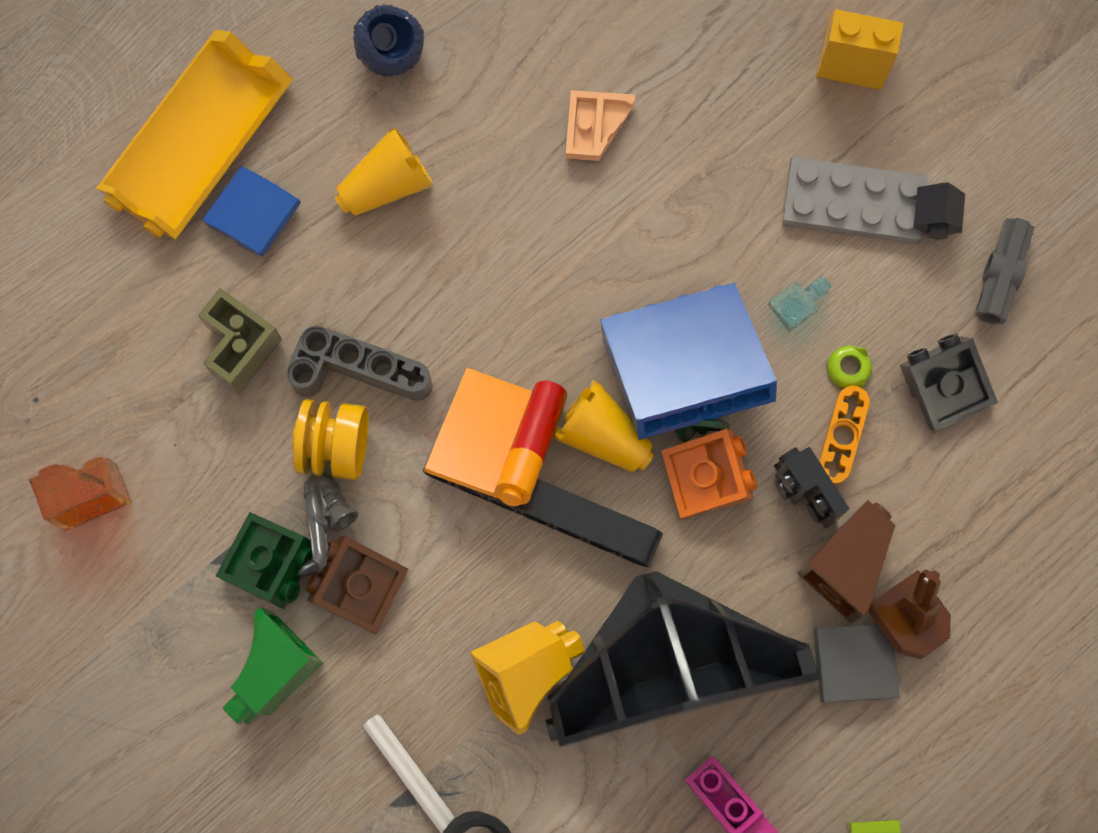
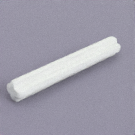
(409, 772)

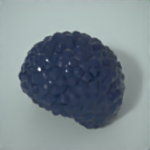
(388, 40)

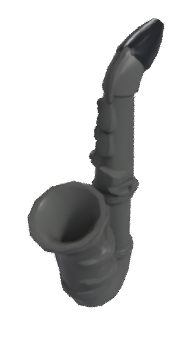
(323, 502)

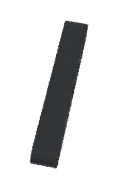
(582, 521)

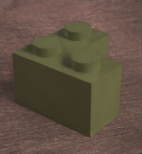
(244, 342)

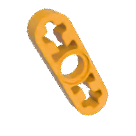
(859, 414)

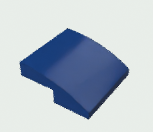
(251, 211)

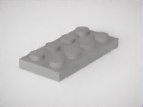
(852, 200)

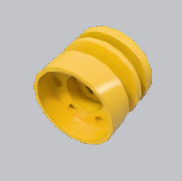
(325, 439)

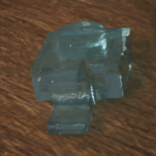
(798, 304)

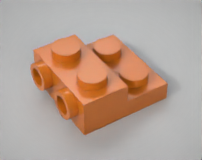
(709, 473)

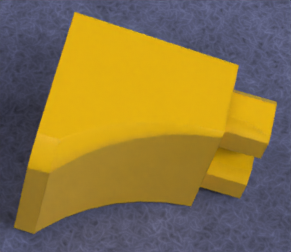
(524, 668)

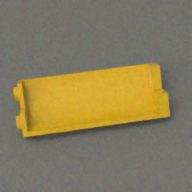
(194, 135)

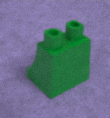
(272, 670)

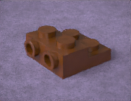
(356, 584)

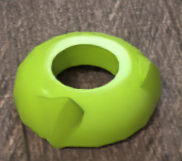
(842, 379)

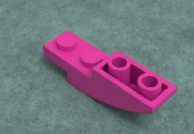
(727, 800)

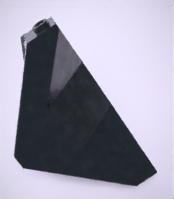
(668, 656)

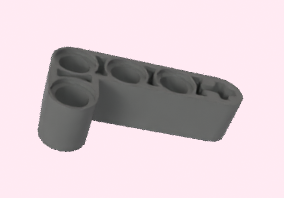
(362, 369)

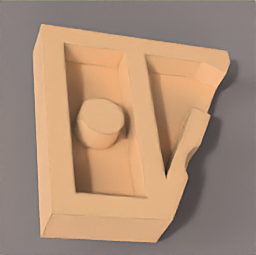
(595, 122)

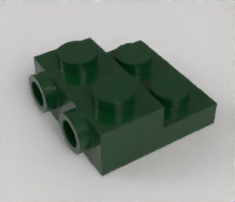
(266, 561)

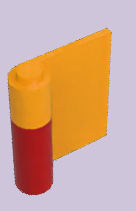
(497, 436)

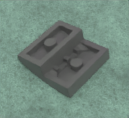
(855, 664)

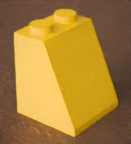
(859, 49)

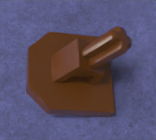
(913, 615)

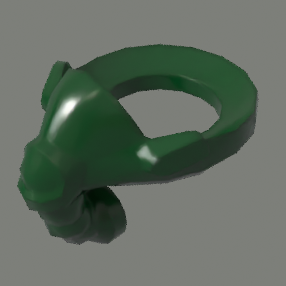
(701, 427)

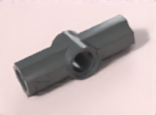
(1004, 271)

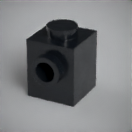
(939, 210)

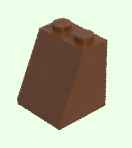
(852, 561)

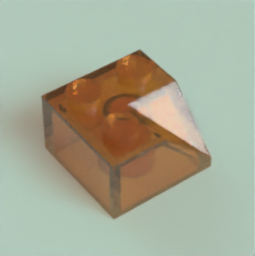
(78, 496)

